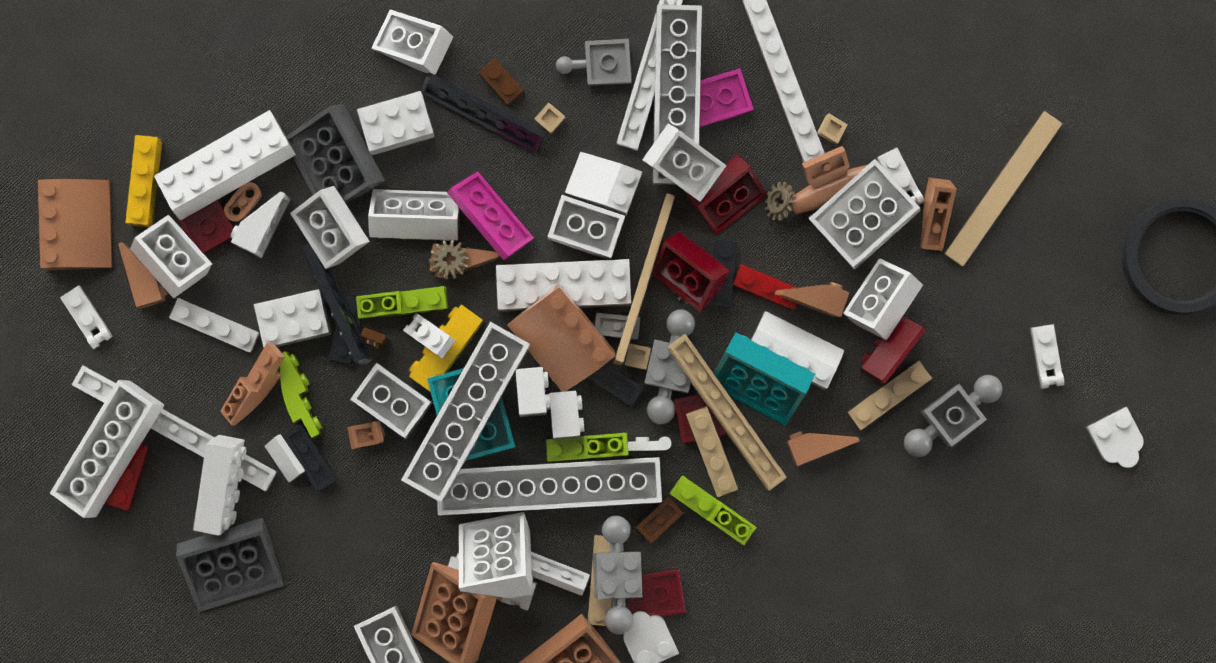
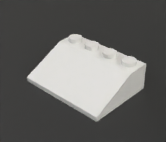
(865, 214)
(496, 556)

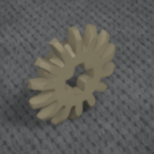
(783, 192)
(455, 252)

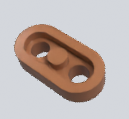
(241, 201)

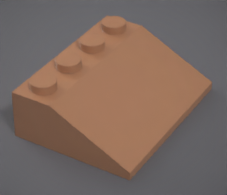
(74, 224)
(562, 338)
(452, 620)
(574, 644)

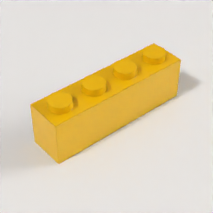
(142, 181)
(461, 327)

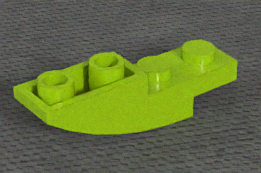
(402, 302)
(293, 388)
(587, 447)
(712, 510)

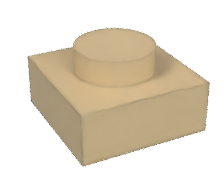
(549, 118)
(832, 128)
(637, 356)

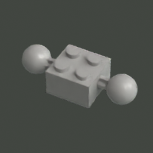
(665, 371)
(953, 415)
(617, 575)

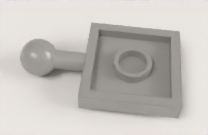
(605, 62)

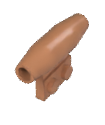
(826, 177)

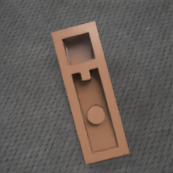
(937, 213)
(476, 259)
(144, 286)
(822, 298)
(812, 445)

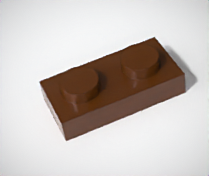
(501, 81)
(374, 338)
(659, 520)

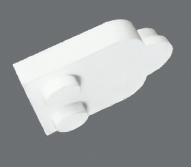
(1117, 438)
(649, 639)

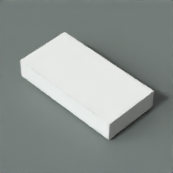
(284, 458)

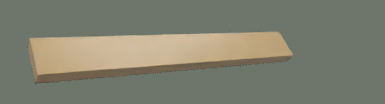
(1003, 189)
(644, 279)
(726, 412)

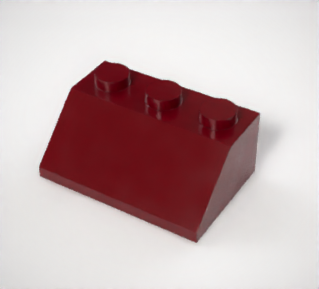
(730, 195)
(689, 271)
(891, 352)

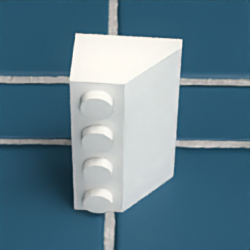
(413, 215)
(799, 348)

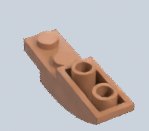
(255, 387)

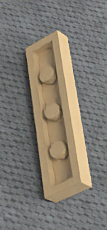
(889, 395)
(712, 451)
(598, 607)

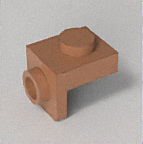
(366, 434)

